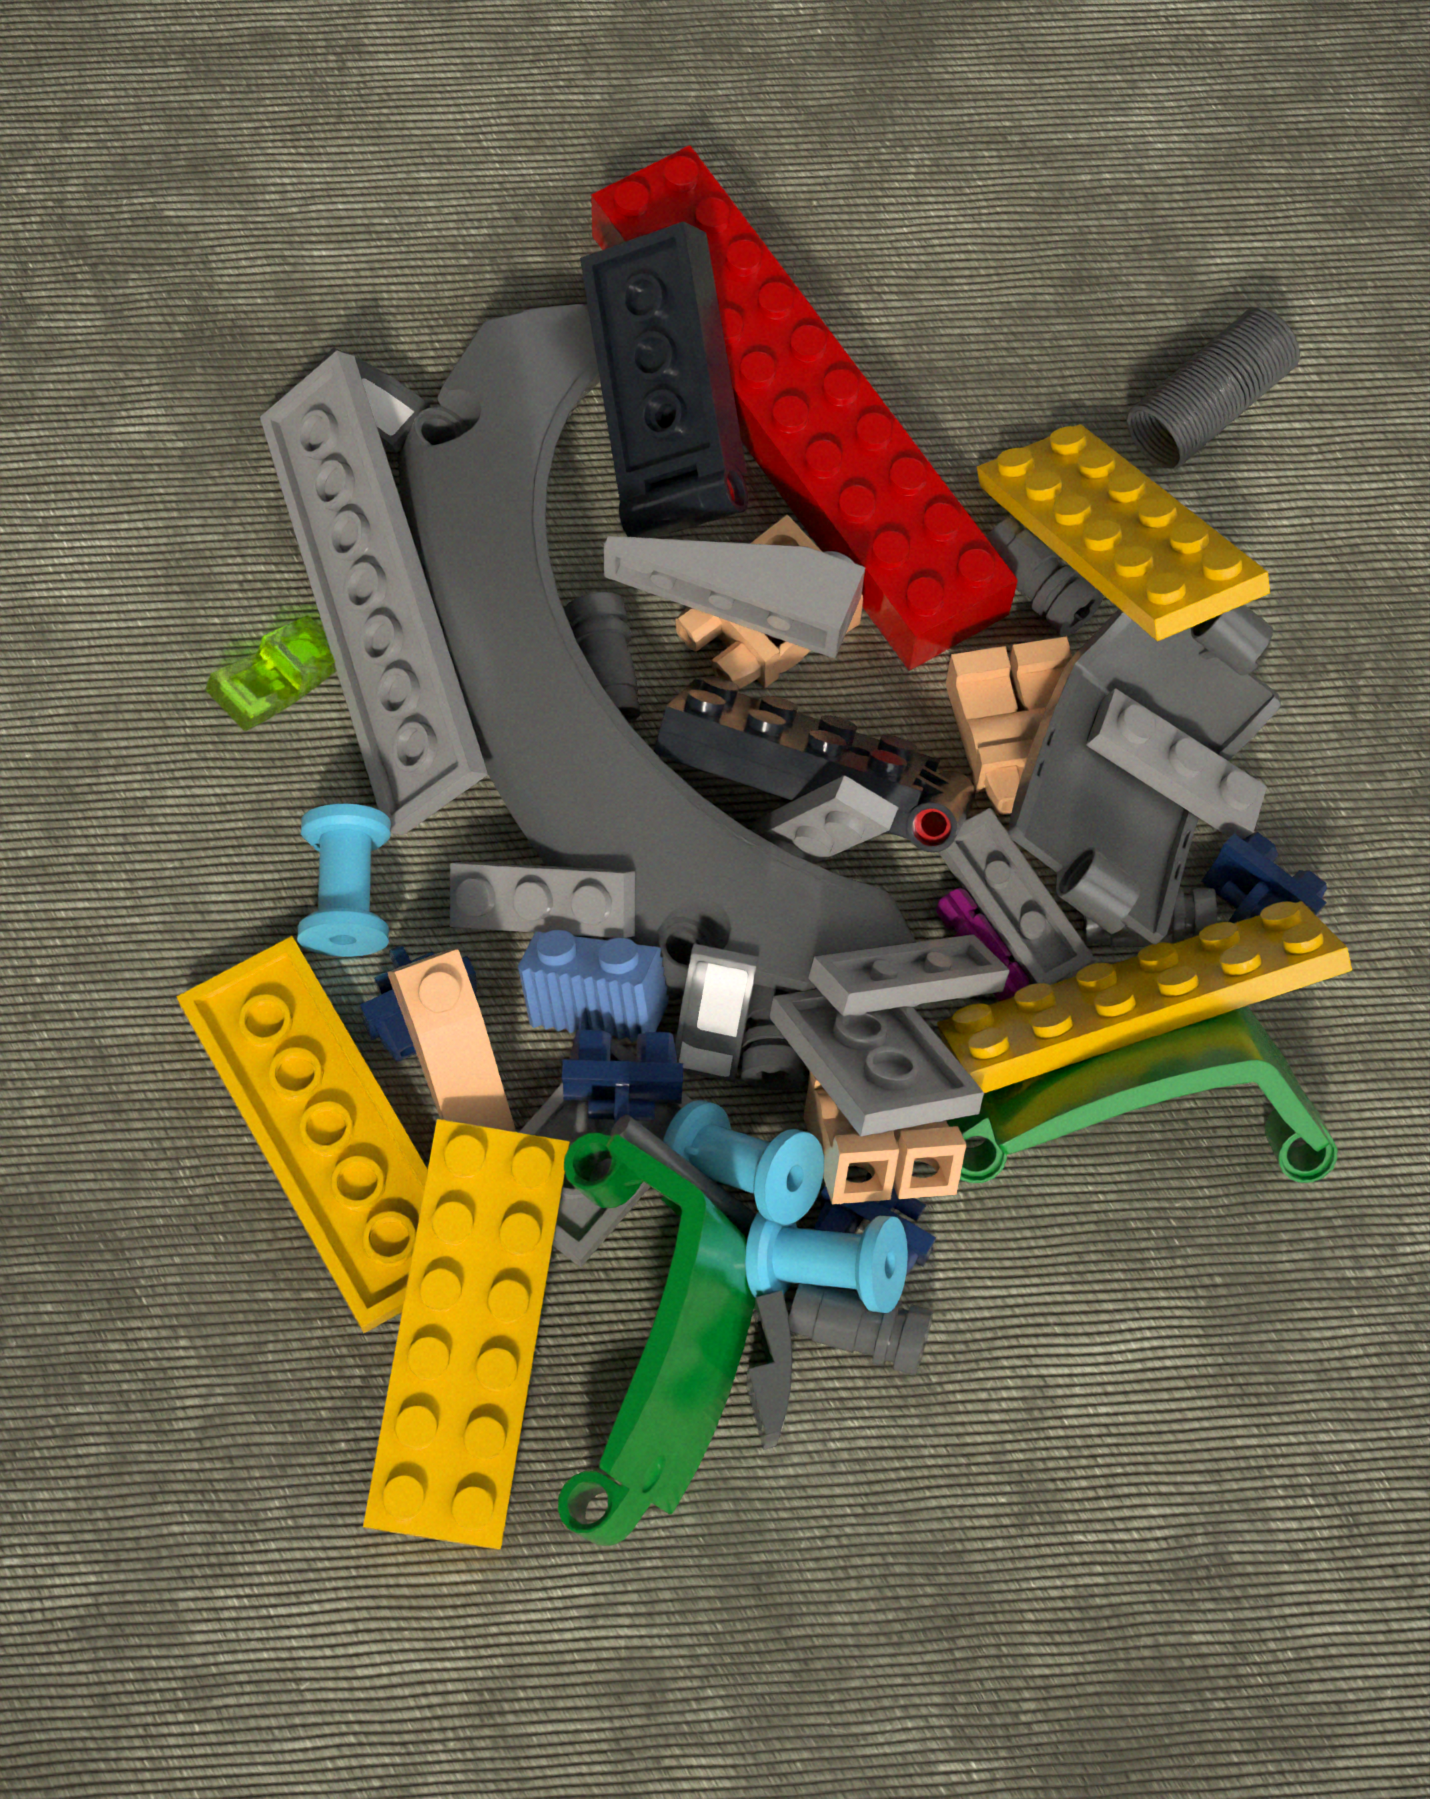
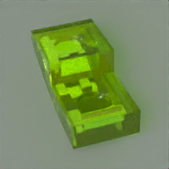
(276, 676)

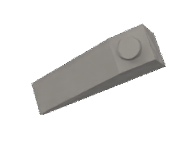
(767, 588)

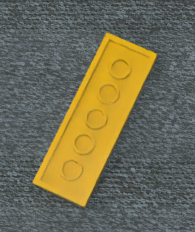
(1123, 532)
(1144, 995)
(317, 1121)
(467, 1335)

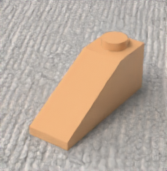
(451, 1040)

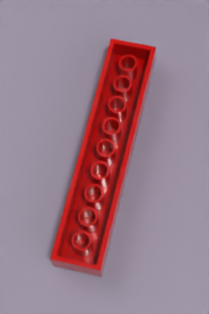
(823, 426)

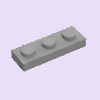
(1176, 765)
(827, 820)
(542, 899)
(1015, 901)
(908, 974)

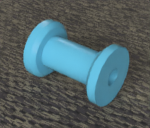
(345, 841)
(779, 1173)
(866, 1261)

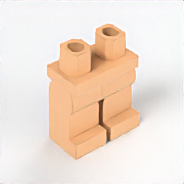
(750, 652)
(1000, 709)
(884, 1155)

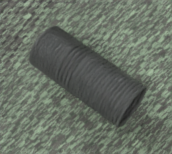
(1213, 387)

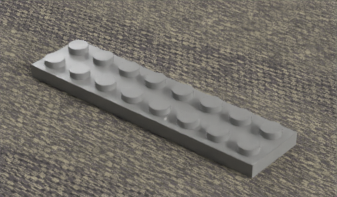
(372, 595)

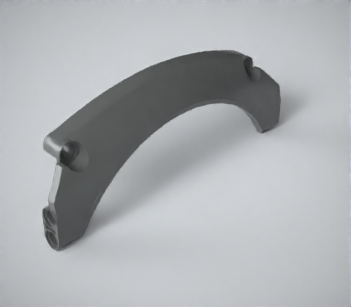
(543, 722)

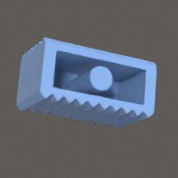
(593, 984)

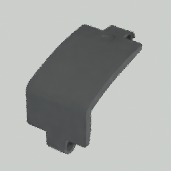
(1095, 824)

